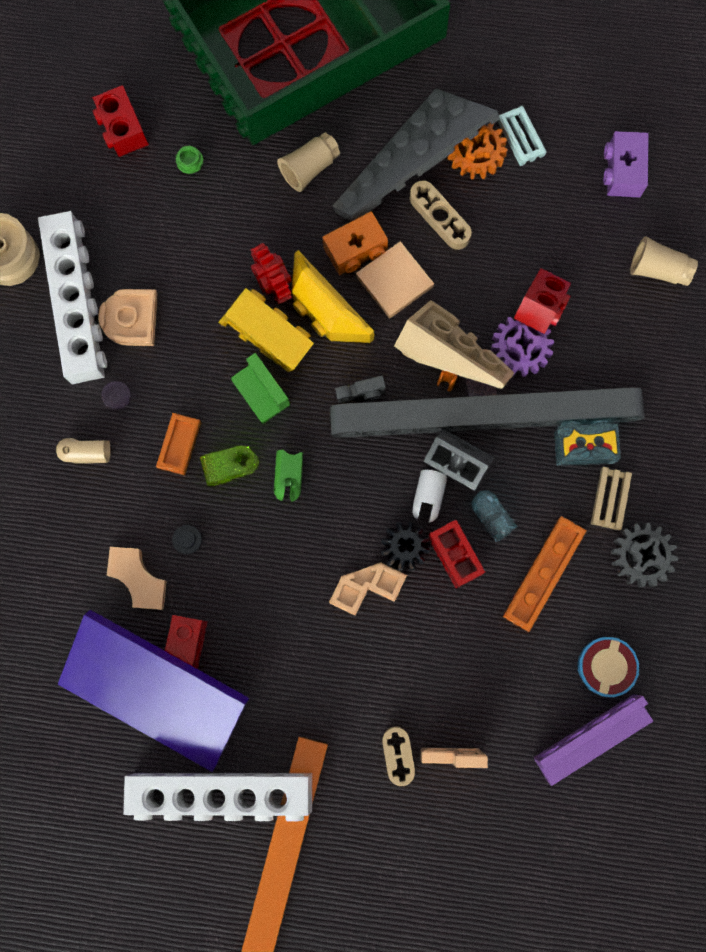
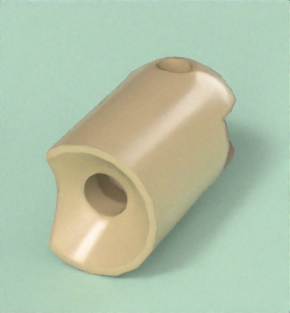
(83, 451)

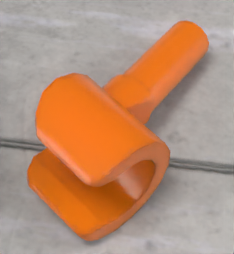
(448, 377)

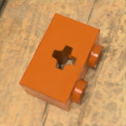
(363, 232)

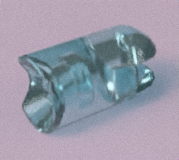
(492, 515)

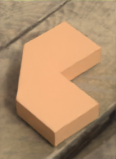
(376, 578)

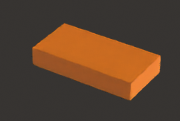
(178, 444)

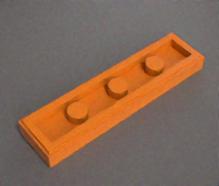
(544, 573)

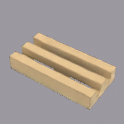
(616, 475)

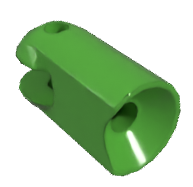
(288, 473)

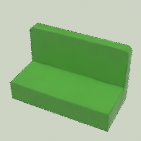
(260, 389)

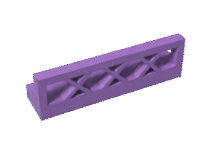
(593, 739)

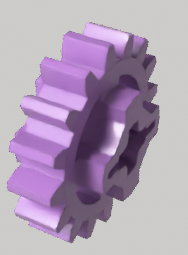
(528, 339)

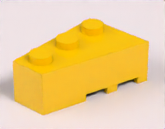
(267, 329)

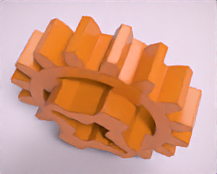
(483, 158)

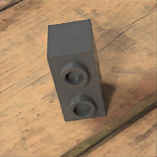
(458, 459)

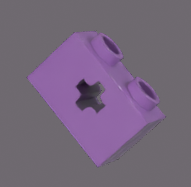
(626, 164)

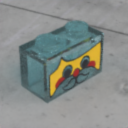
(587, 443)

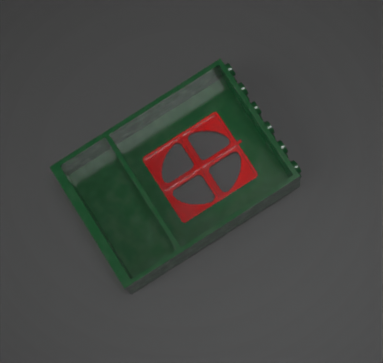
(362, 44)

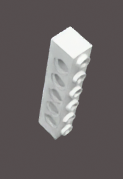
(54, 232)
(141, 804)

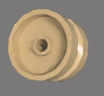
(17, 252)

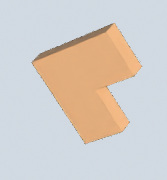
(458, 756)

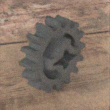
(655, 561)

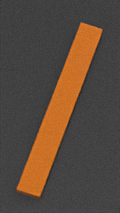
(282, 857)

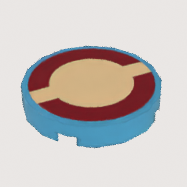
(608, 666)

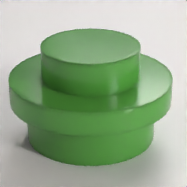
(189, 160)

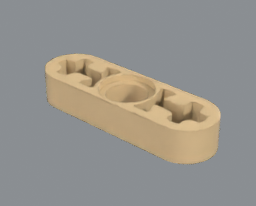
(421, 206)

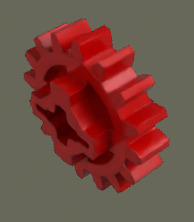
(271, 273)

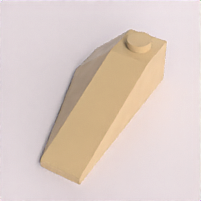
(439, 342)

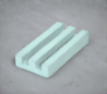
(508, 133)

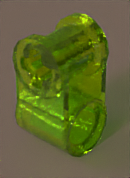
(224, 466)

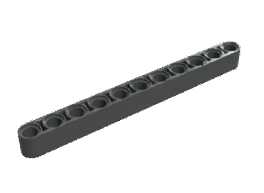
(486, 412)

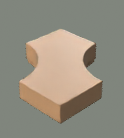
(144, 588)

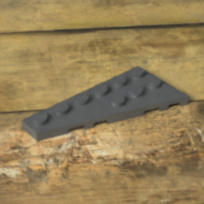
(417, 146)

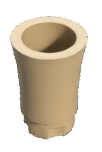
(308, 161)
(662, 263)

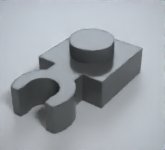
(366, 389)

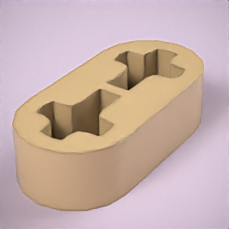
(406, 755)

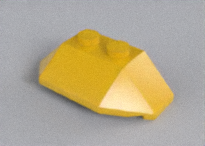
(325, 306)

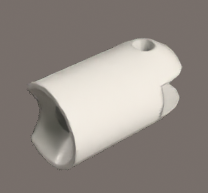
(431, 491)

